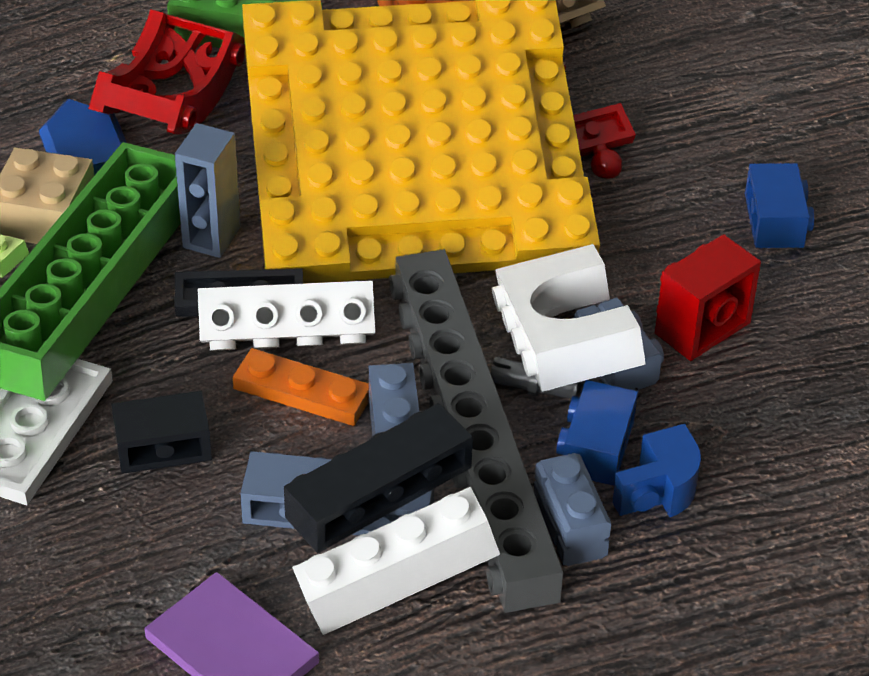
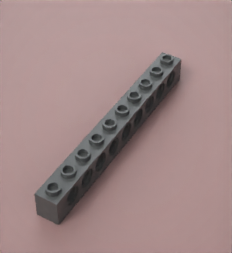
(460, 381)

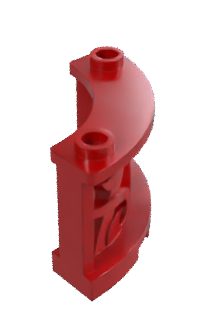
(131, 88)

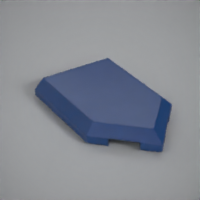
(82, 133)

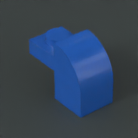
(664, 474)

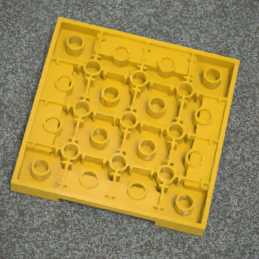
(413, 136)

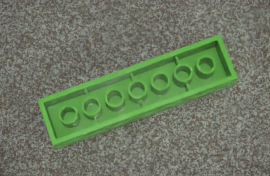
(85, 268)

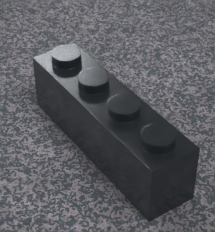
(377, 477)

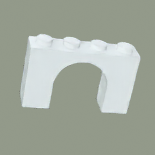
(573, 348)

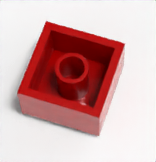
(706, 297)

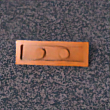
(302, 386)

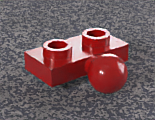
(599, 133)

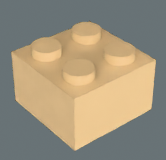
(38, 190)

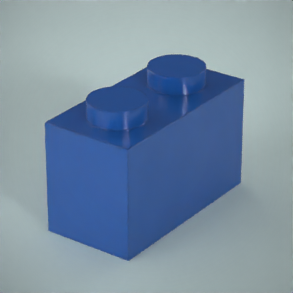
(778, 205)
(599, 428)

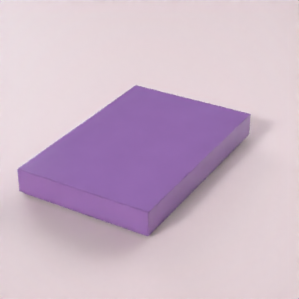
(228, 634)

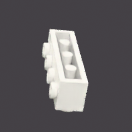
(286, 312)
(396, 560)

